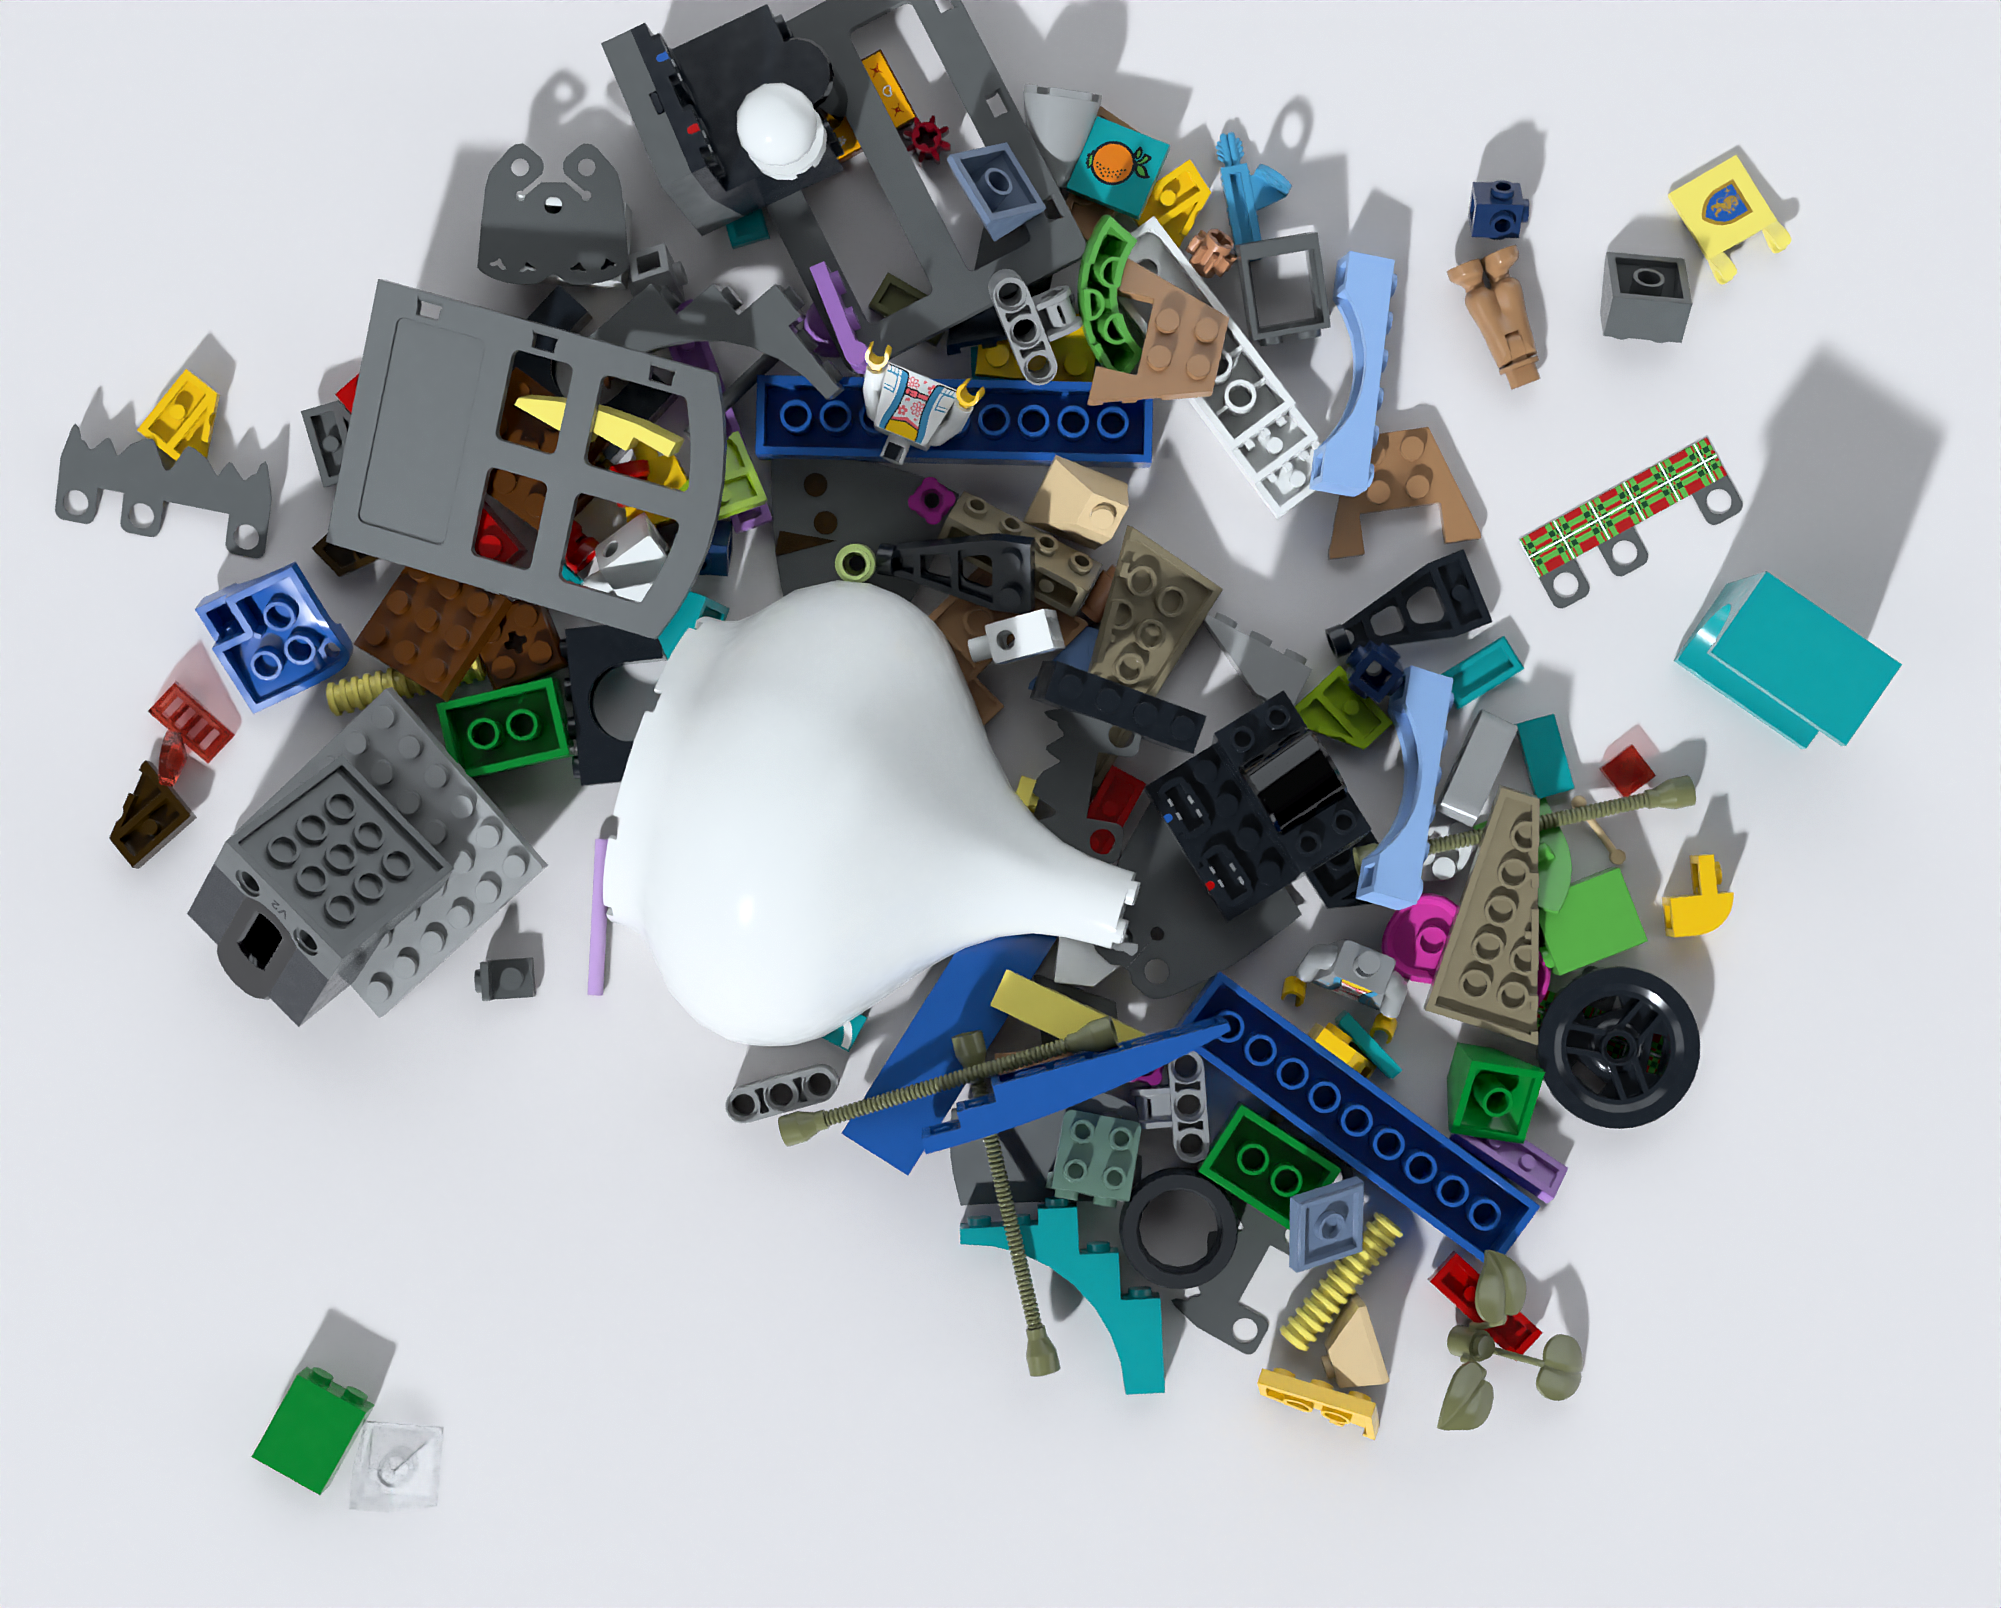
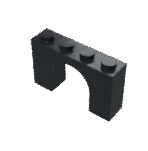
(566, 313)
(591, 656)
(1118, 705)

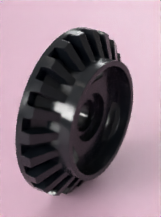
(1630, 1092)

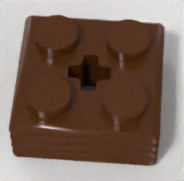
(540, 653)

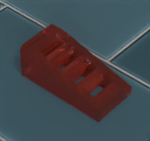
(176, 690)

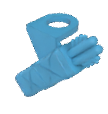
(1246, 192)

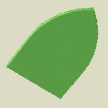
(1553, 865)

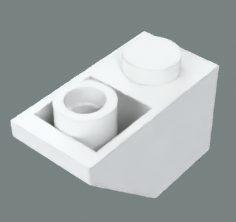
(1082, 965)

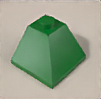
(1491, 1093)

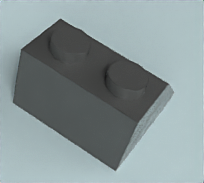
(1645, 297)

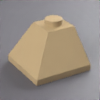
(1078, 504)
(1353, 1348)

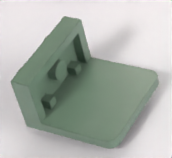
(1095, 1158)

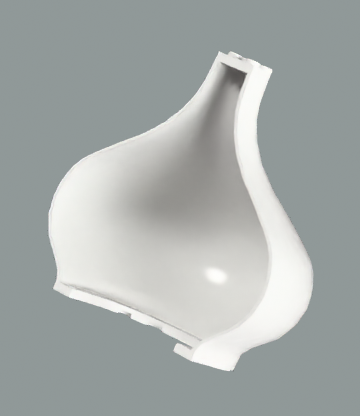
(829, 820)

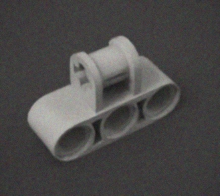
(1045, 319)
(1165, 1111)

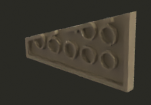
(1147, 623)
(1493, 943)

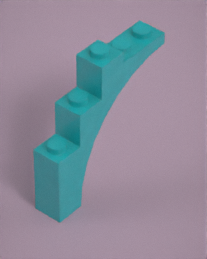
(1130, 1317)

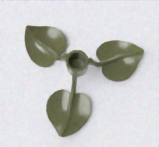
(1501, 1293)

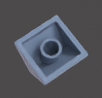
(996, 187)

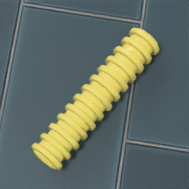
(361, 692)
(1340, 1283)

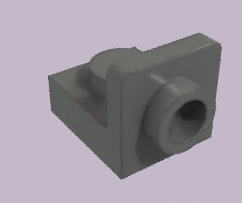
(505, 979)

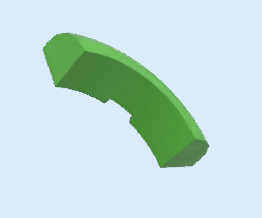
(1097, 296)

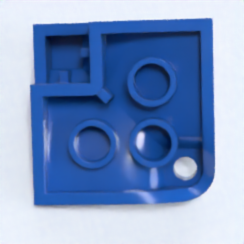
(274, 636)

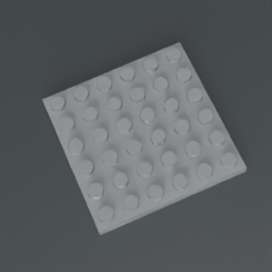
(454, 815)

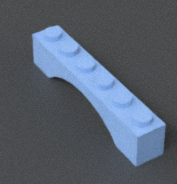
(1363, 298)
(1419, 713)

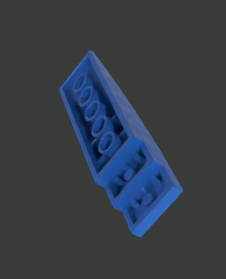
(926, 1050)
(1066, 1081)

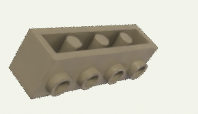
(1061, 572)

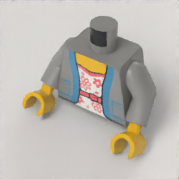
(1355, 974)

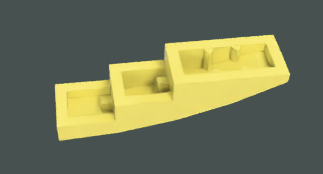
(611, 424)
(1049, 1009)

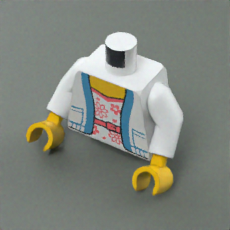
(912, 406)

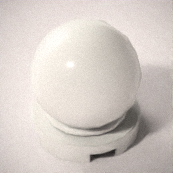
(781, 131)

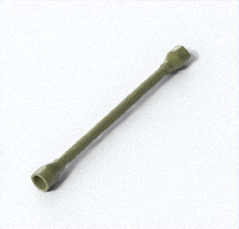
(1670, 794)
(1093, 1037)
(1040, 1352)

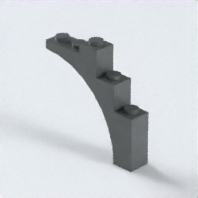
(768, 325)

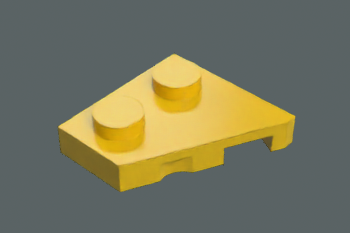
(1176, 201)
(183, 417)
(1337, 1043)

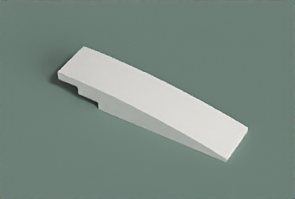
(1248, 405)

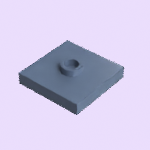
(1326, 1224)

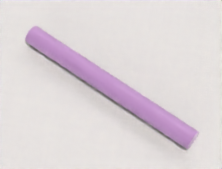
(598, 923)

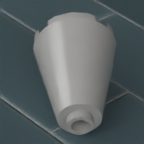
(1060, 126)

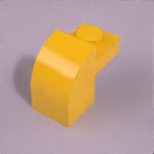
(1704, 908)

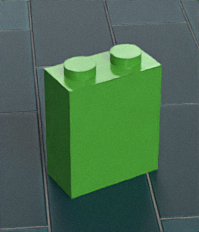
(1592, 923)

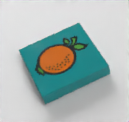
(1118, 168)

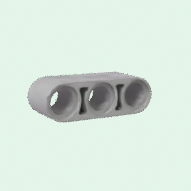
(1476, 768)
(766, 1104)

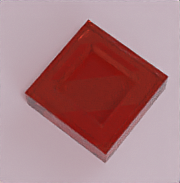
(1627, 771)

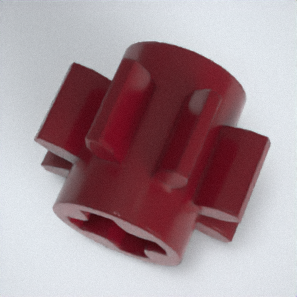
(932, 131)

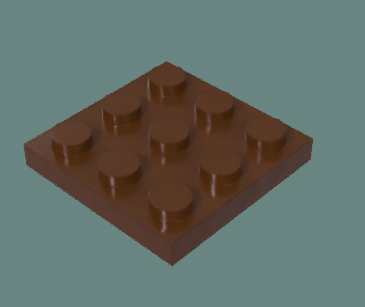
(517, 492)
(432, 628)

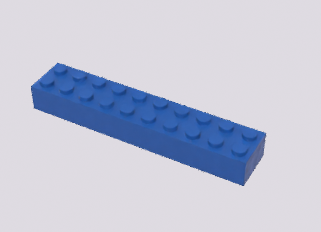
(1006, 427)
(1360, 1121)

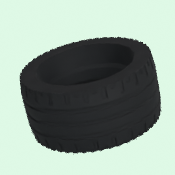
(1187, 1275)

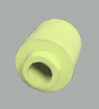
(843, 567)

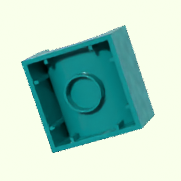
(1787, 661)

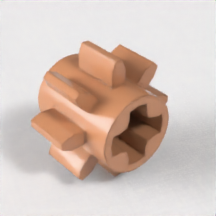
(1211, 253)

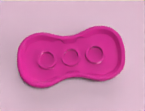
(1418, 936)

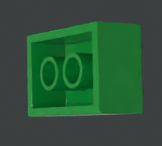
(507, 728)
(1264, 1163)

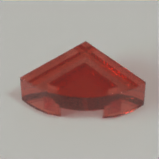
(171, 758)

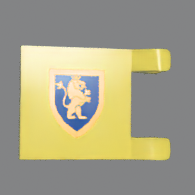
(1724, 211)

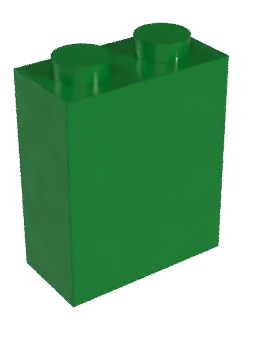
(313, 1429)

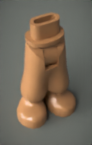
(1500, 313)

